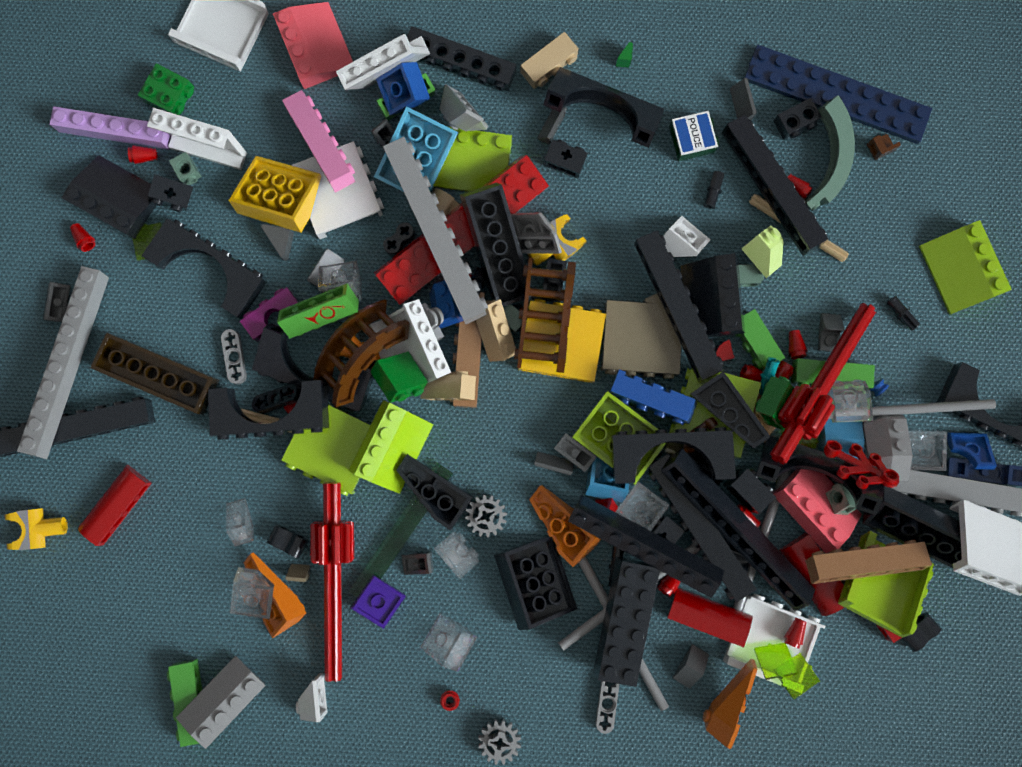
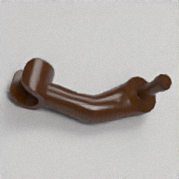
(710, 423)

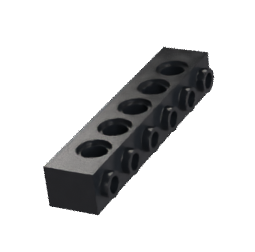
(470, 56)

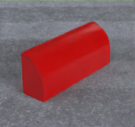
(114, 506)
(827, 593)
(710, 617)

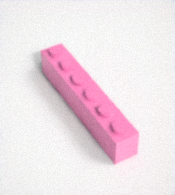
(318, 140)

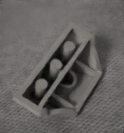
(459, 111)
(535, 233)
(891, 440)

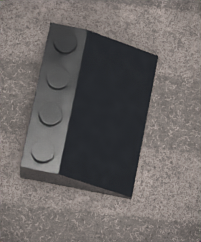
(111, 196)
(716, 293)
(535, 583)

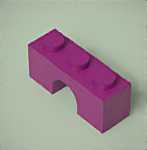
(256, 320)

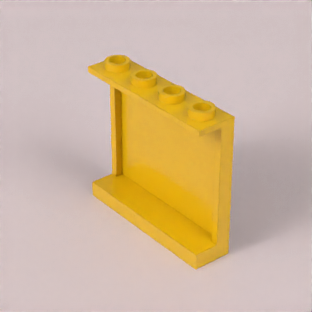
(583, 342)

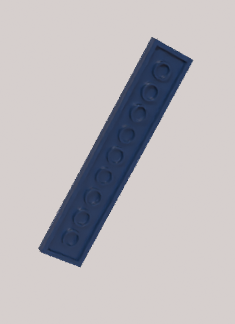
(863, 102)

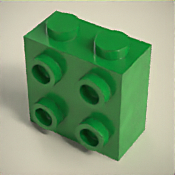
(166, 90)
(399, 377)
(773, 399)

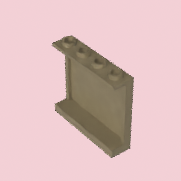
(639, 340)

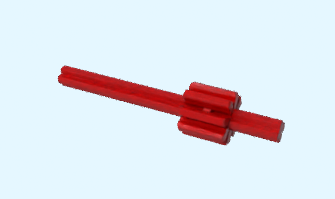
(811, 407)
(330, 546)

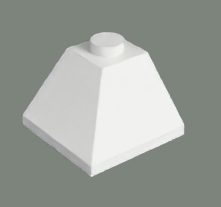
(684, 239)
(312, 702)

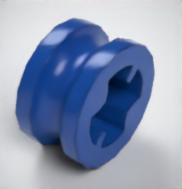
(879, 387)

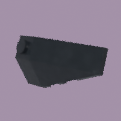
(439, 495)

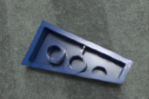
(654, 398)

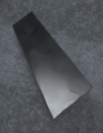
(729, 407)

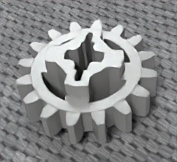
(492, 527)
(491, 740)

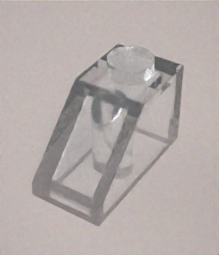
(239, 522)

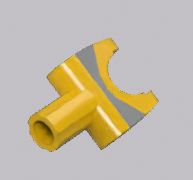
(568, 247)
(35, 528)

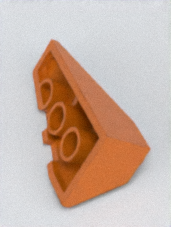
(570, 540)
(286, 606)
(724, 711)

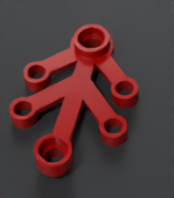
(881, 475)

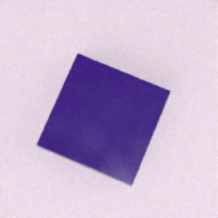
(378, 601)

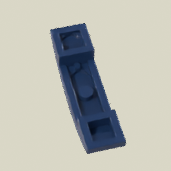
(1000, 475)

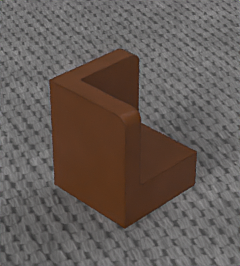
(881, 146)

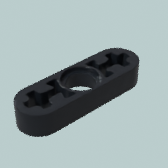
(284, 400)

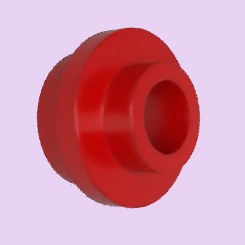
(449, 706)

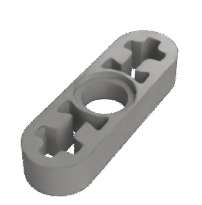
(236, 342)
(610, 718)

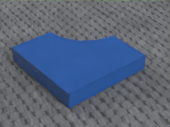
(973, 447)

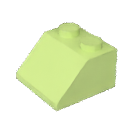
(766, 251)

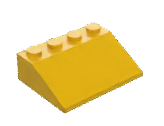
(276, 193)

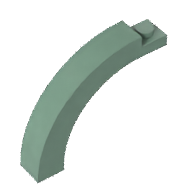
(841, 152)

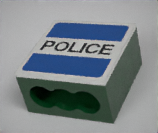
(693, 136)

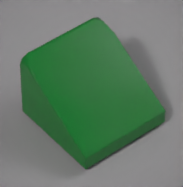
(625, 57)

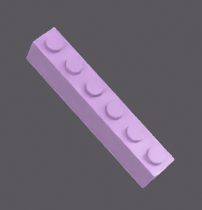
(108, 128)

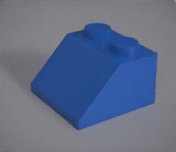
(403, 87)
(442, 298)

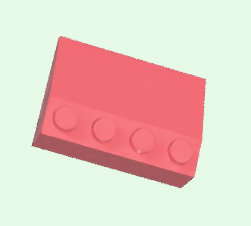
(313, 42)
(807, 503)

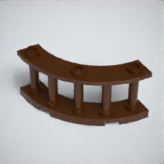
(561, 317)
(362, 356)

